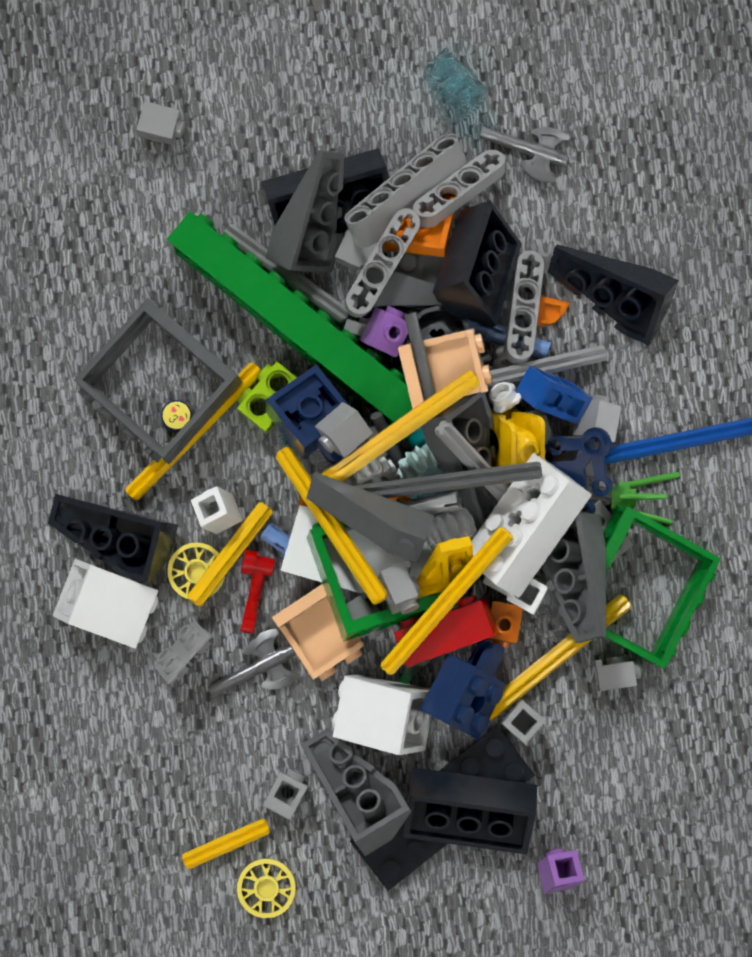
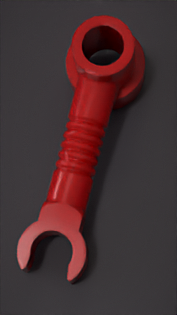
(258, 568)

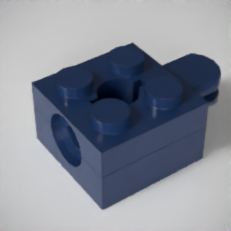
(301, 407)
(467, 691)

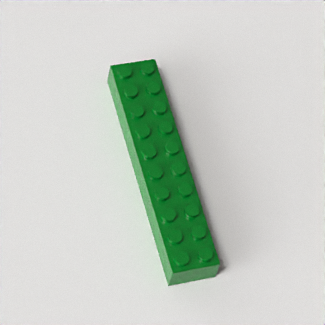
(291, 317)

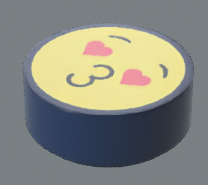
(176, 415)

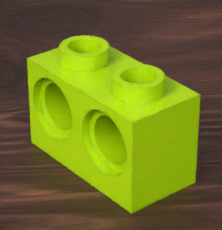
(262, 392)

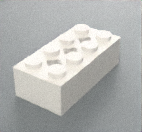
(537, 517)

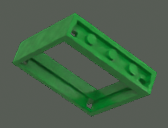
(690, 597)
(354, 628)

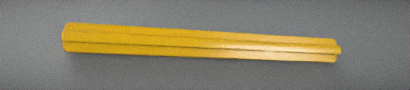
(403, 427)
(155, 470)
(333, 529)
(446, 600)
(553, 659)

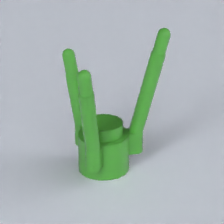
(627, 497)

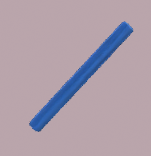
(679, 441)

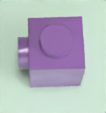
(386, 330)
(560, 871)

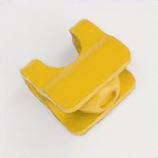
(518, 437)

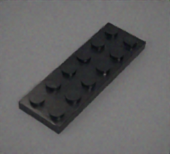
(488, 757)

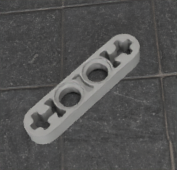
(464, 192)
(381, 262)
(524, 307)

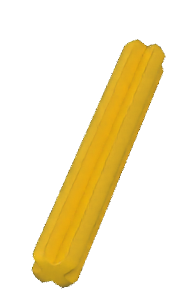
(230, 554)

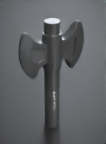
(542, 153)
(269, 661)

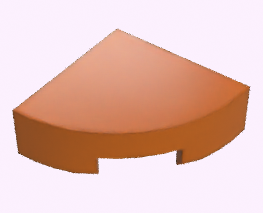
(550, 311)

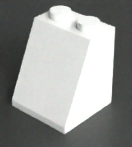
(106, 604)
(382, 714)

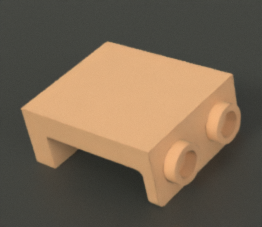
(448, 359)
(315, 634)

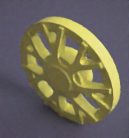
(193, 570)
(266, 888)

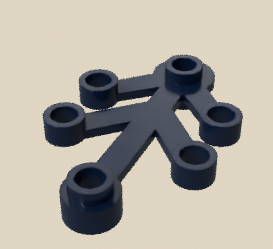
(576, 468)

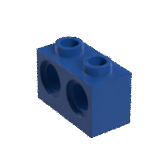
(553, 395)

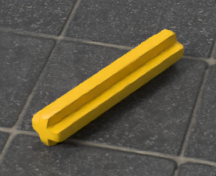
(226, 843)

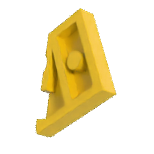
(444, 565)

